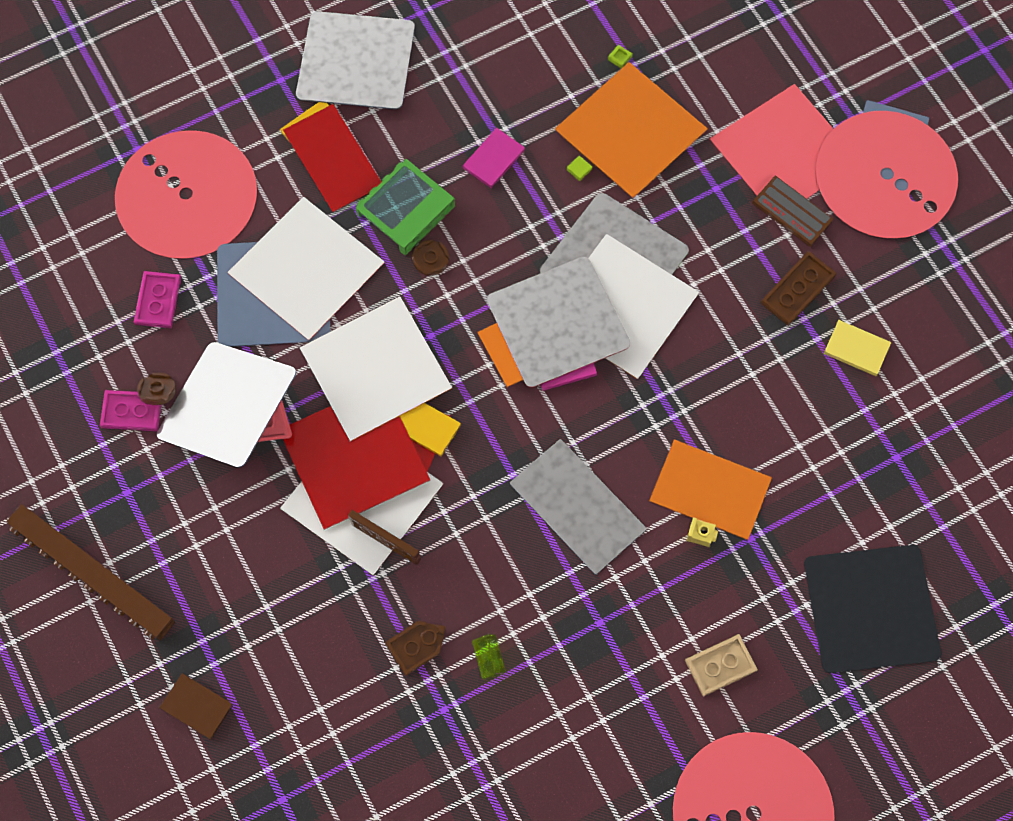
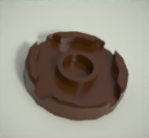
(430, 257)
(156, 389)

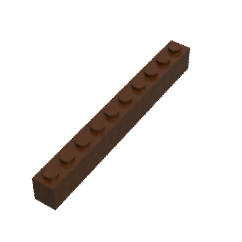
(90, 572)

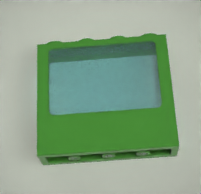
(406, 205)

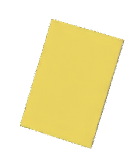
(857, 348)

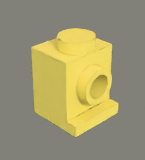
(697, 537)

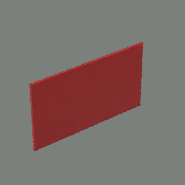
(332, 157)

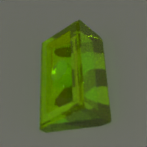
(488, 656)

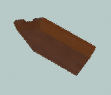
(416, 645)

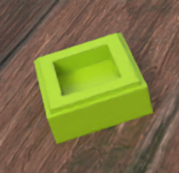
(620, 56)
(579, 168)

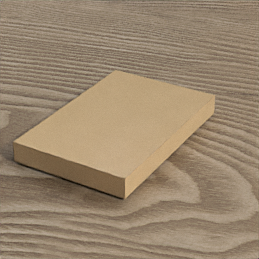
(721, 665)

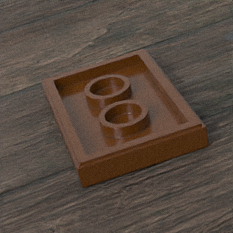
(196, 706)

